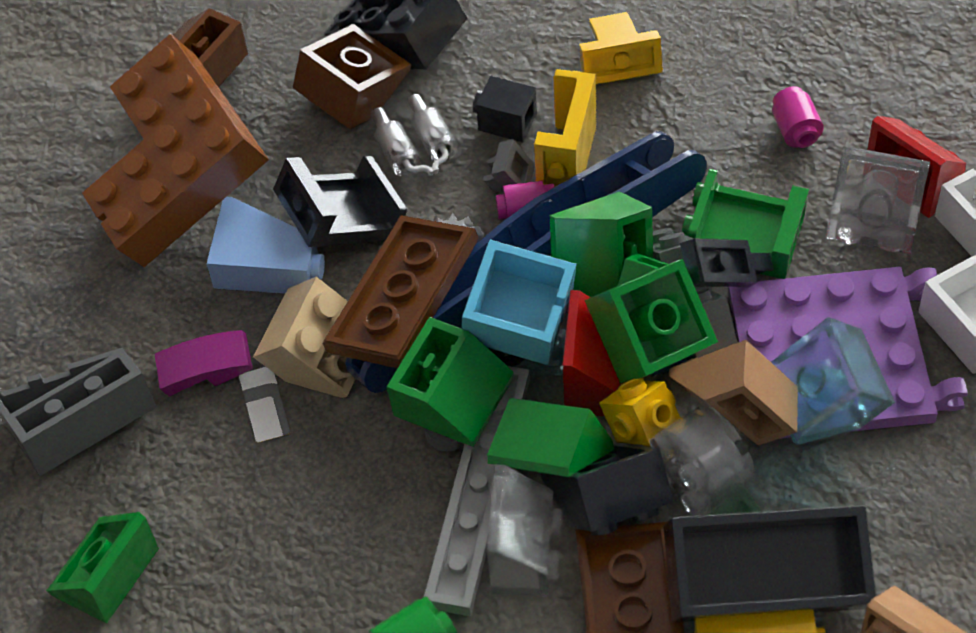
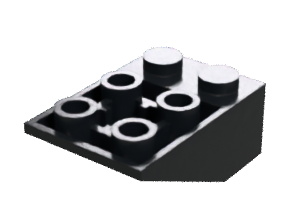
(407, 27)

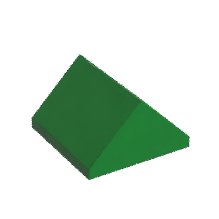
(548, 438)
(106, 565)

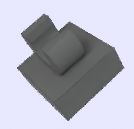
(509, 166)

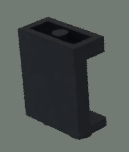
(339, 206)

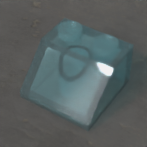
(835, 381)

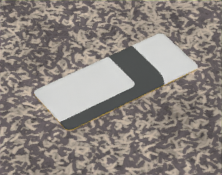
(264, 404)

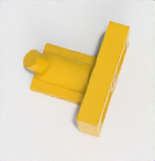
(620, 50)

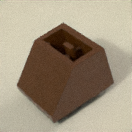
(215, 41)

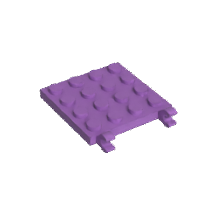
(876, 300)

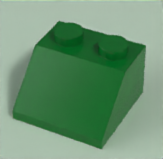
(651, 321)

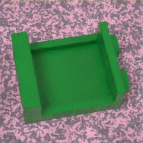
(736, 214)

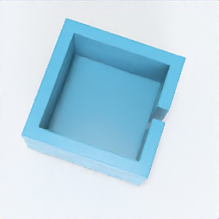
(519, 301)

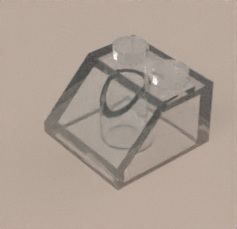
(877, 199)
(522, 535)

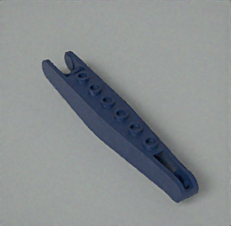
(638, 171)

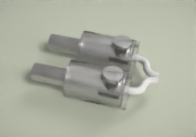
(399, 148)

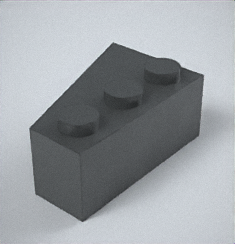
(75, 408)

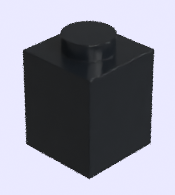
(505, 108)

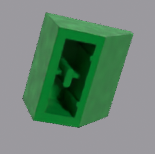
(600, 239)
(449, 383)

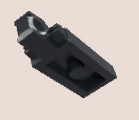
(723, 262)

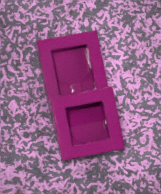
(208, 357)

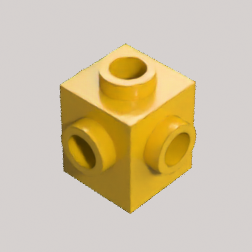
(639, 411)

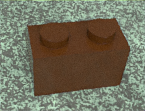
(349, 75)

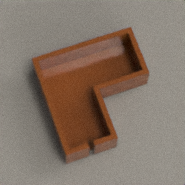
(188, 159)

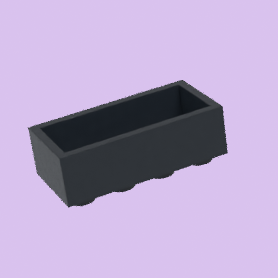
(769, 562)

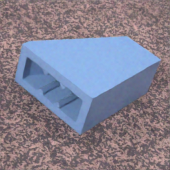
(259, 252)

